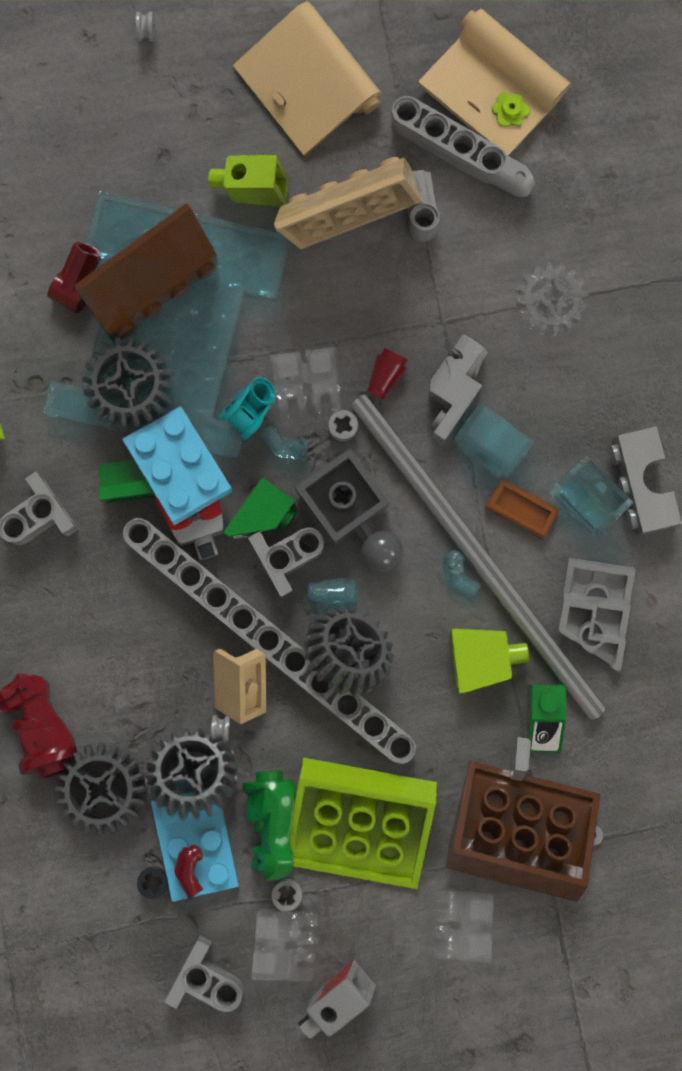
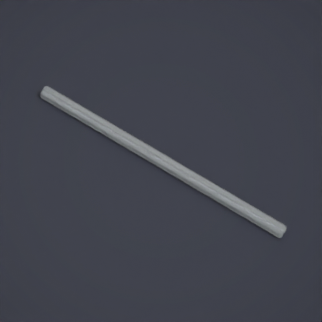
(478, 557)

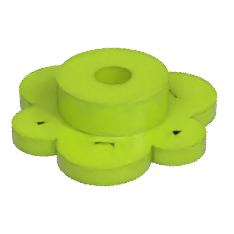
(505, 114)

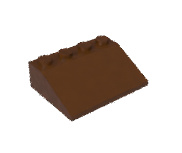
(148, 273)
(524, 832)

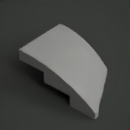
(597, 607)

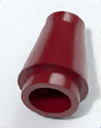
(386, 373)

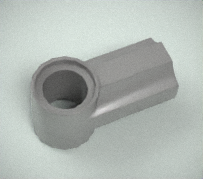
(426, 209)

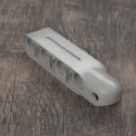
(505, 177)

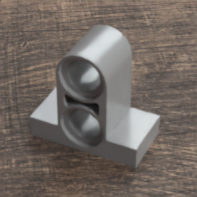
(27, 514)
(291, 547)
(207, 991)

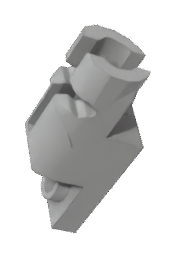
(454, 386)

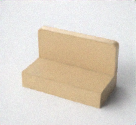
(240, 684)

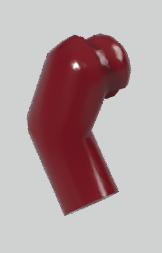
(185, 869)

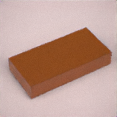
(522, 508)

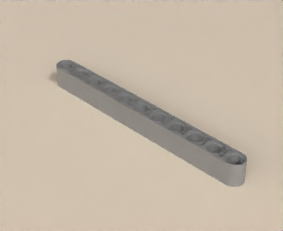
(252, 634)

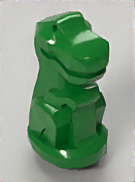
(271, 810)

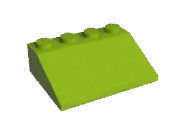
(361, 823)

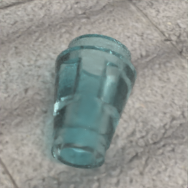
(334, 592)

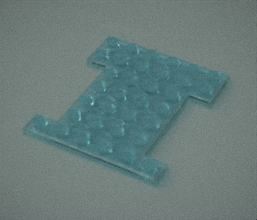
(189, 331)

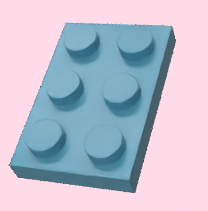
(177, 465)
(210, 833)

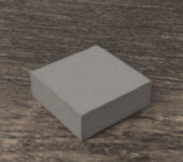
(520, 759)

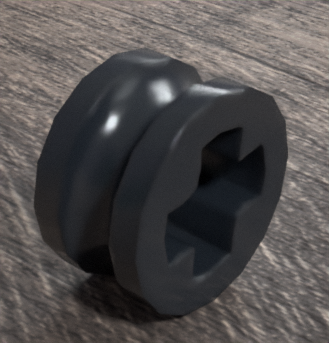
(149, 892)

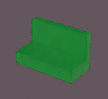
(122, 482)

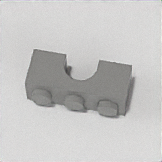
(650, 510)

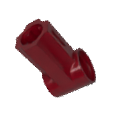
(80, 263)

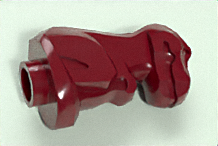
(41, 730)

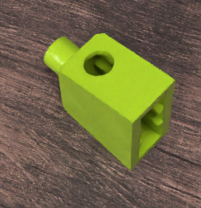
(252, 180)
(483, 657)

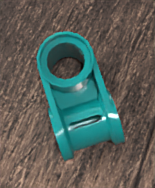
(249, 407)

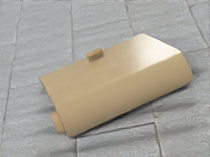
(484, 65)
(311, 73)

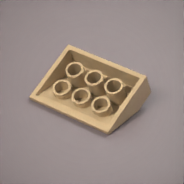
(349, 203)

